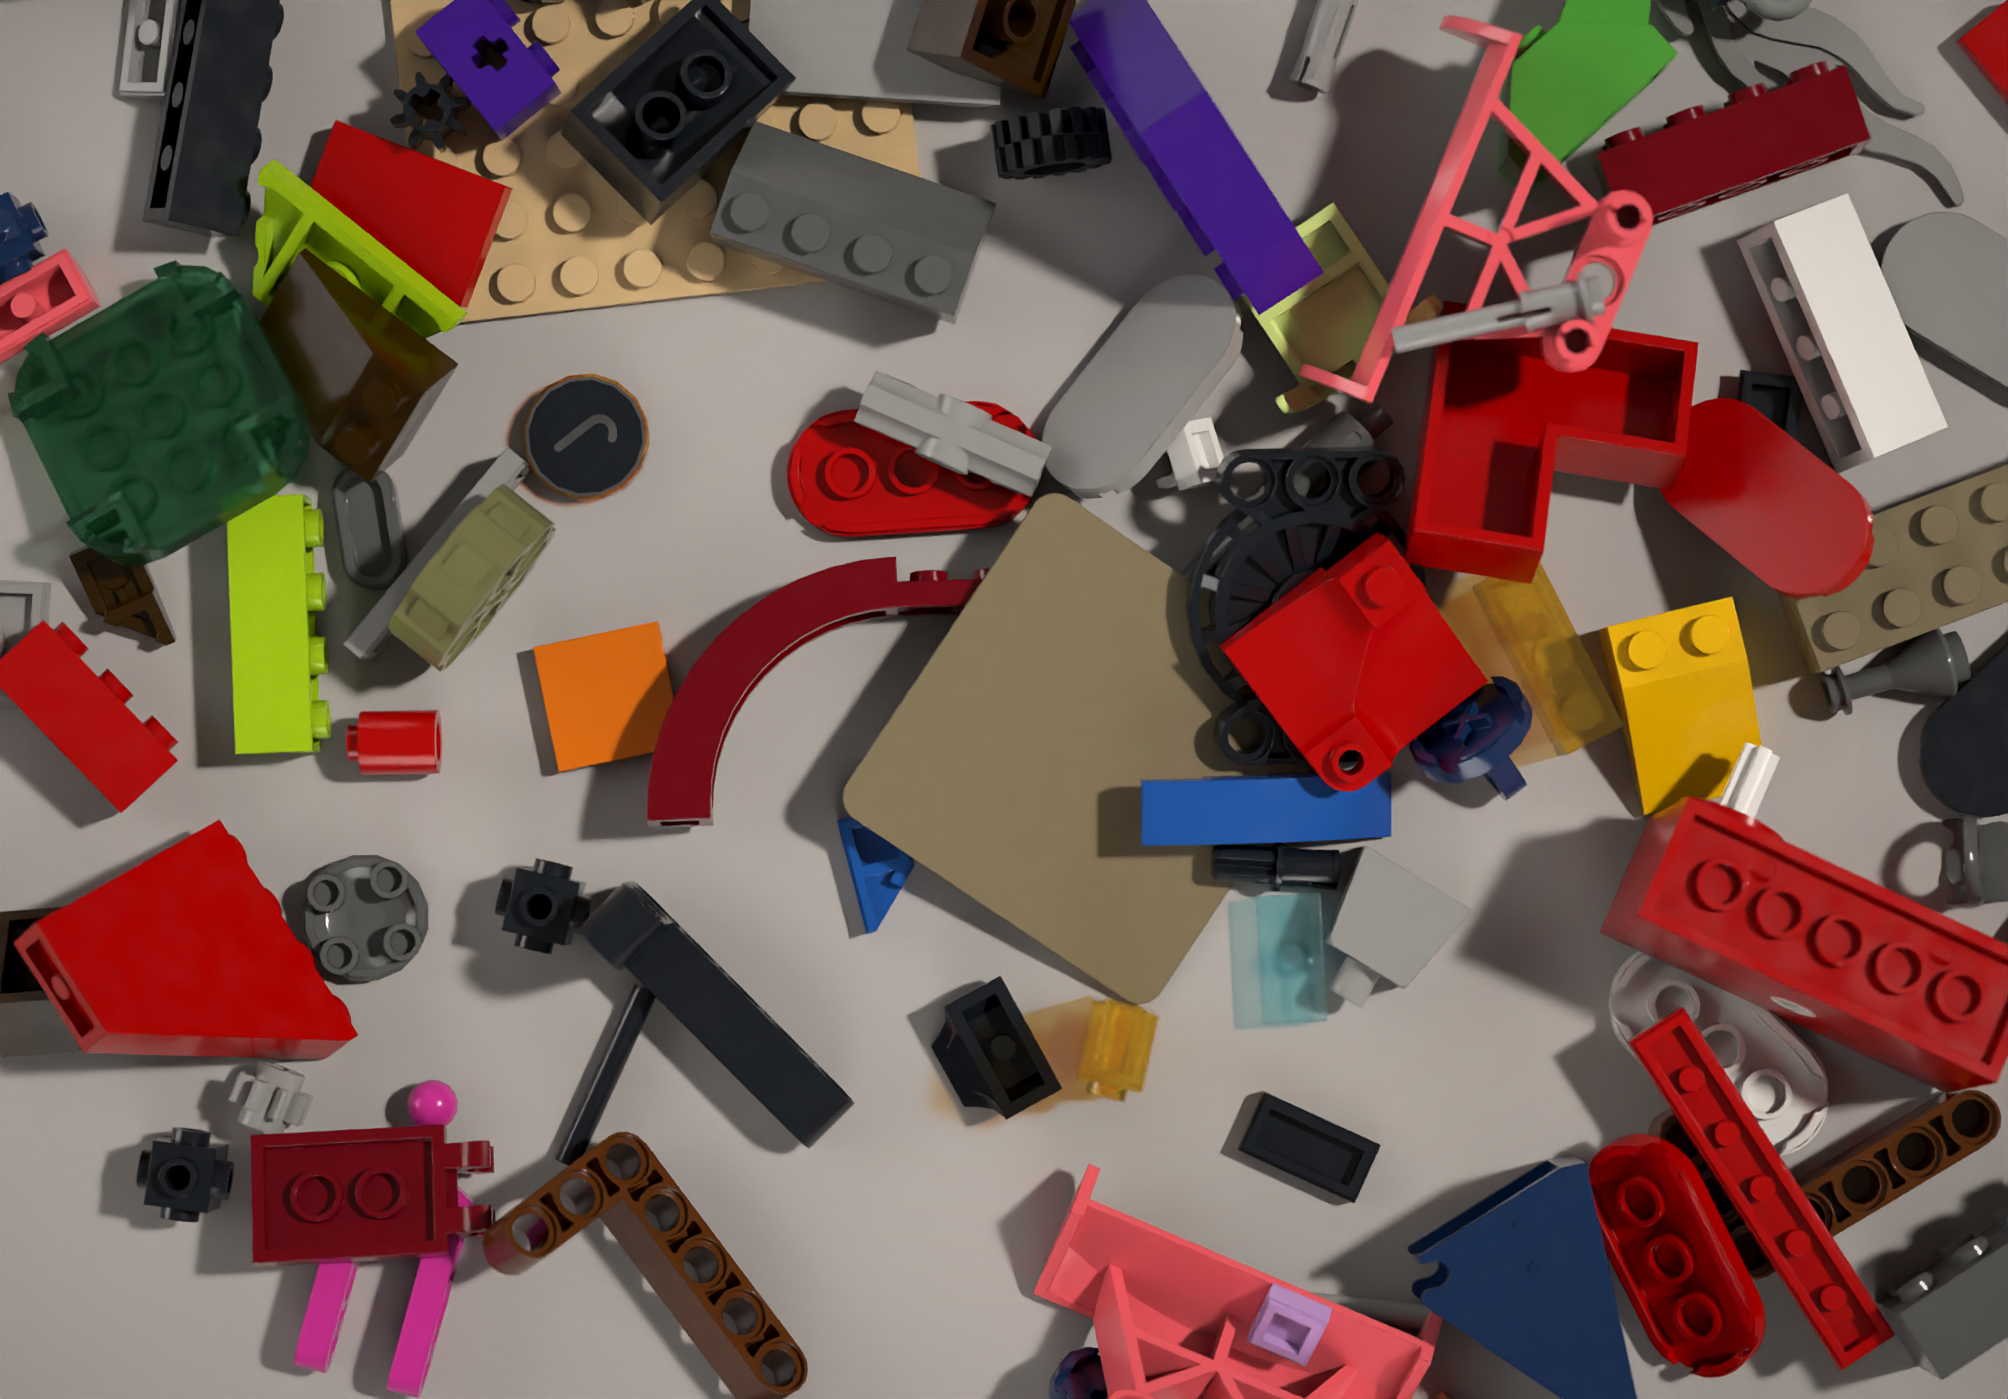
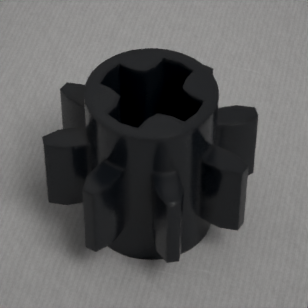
(428, 95)

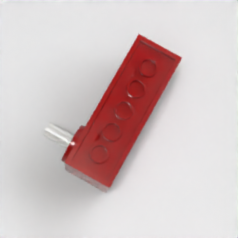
(1813, 938)

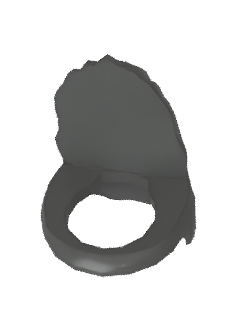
(1977, 861)

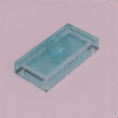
(1291, 958)

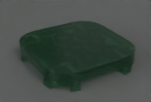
(162, 415)

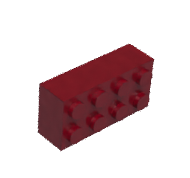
(1737, 148)

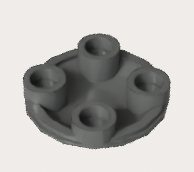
(364, 917)

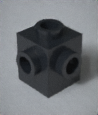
(567, 900)
(208, 1169)

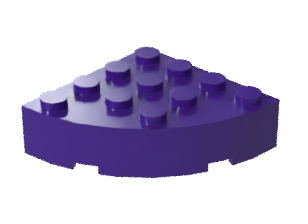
(1191, 151)

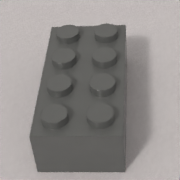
(1955, 1304)

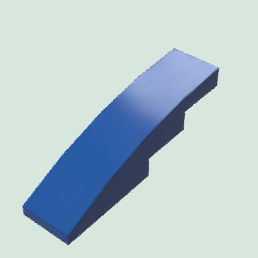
(1261, 810)

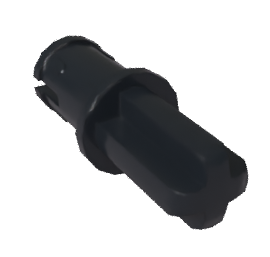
(1276, 866)

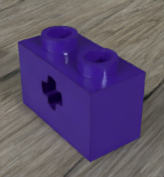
(502, 96)

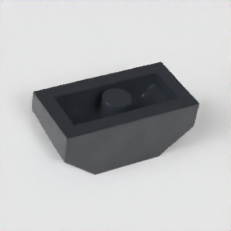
(993, 1052)

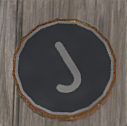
(586, 437)

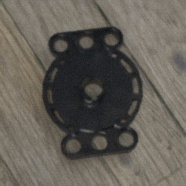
(1276, 554)

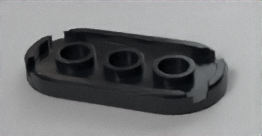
(1968, 744)

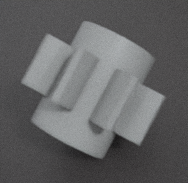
(270, 1098)

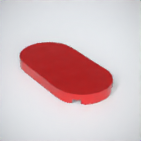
(875, 486)
(1771, 502)
(1675, 1256)

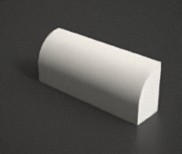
(1842, 333)

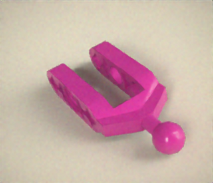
(428, 1104)

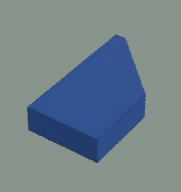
(875, 869)

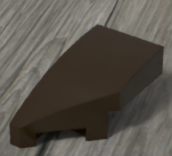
(123, 595)

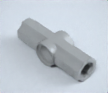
(953, 434)

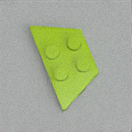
(303, 219)

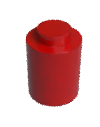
(396, 742)

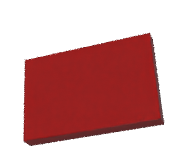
(414, 206)

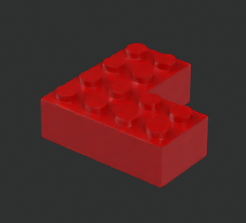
(1508, 420)

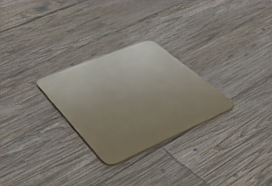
(1030, 746)

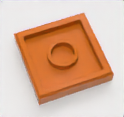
(605, 694)

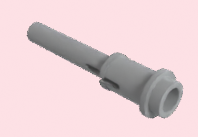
(1539, 306)

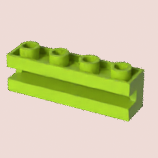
(276, 627)

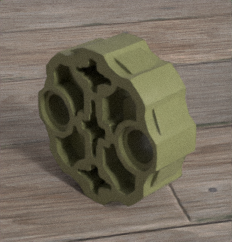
(471, 577)

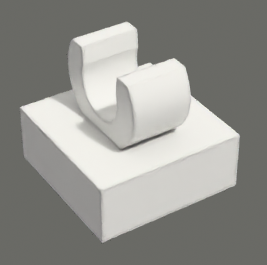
(1193, 456)

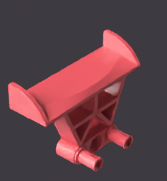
(1611, 237)
(1180, 1315)

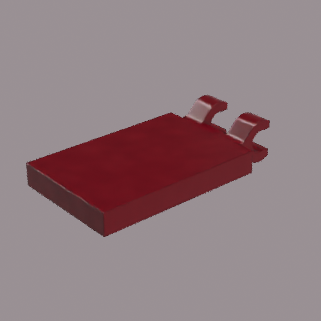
(362, 1194)

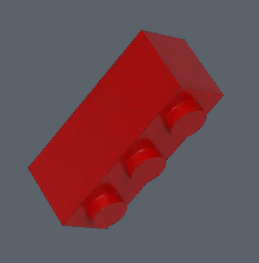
(86, 714)

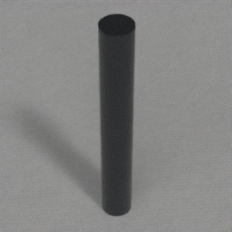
(606, 1075)

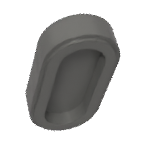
(369, 529)

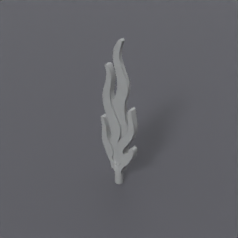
(1813, 36)

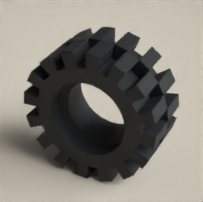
(1051, 143)

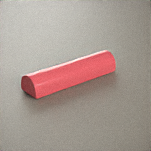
(43, 301)

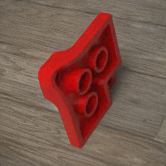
(1355, 663)

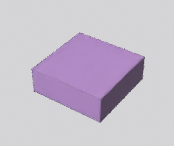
(1289, 1324)

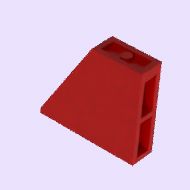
(186, 962)

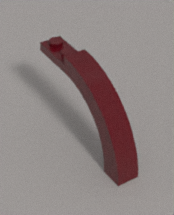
(754, 645)

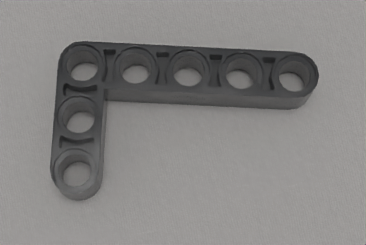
(641, 936)

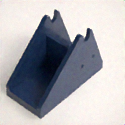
(1533, 1282)

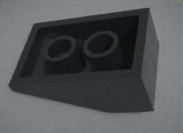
(676, 106)

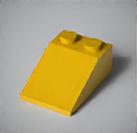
(1682, 700)

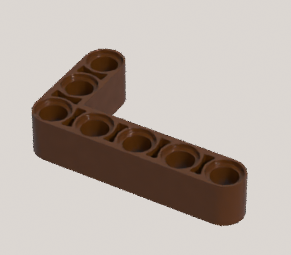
(1879, 1156)
(659, 1259)

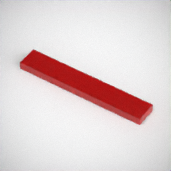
(1761, 1188)

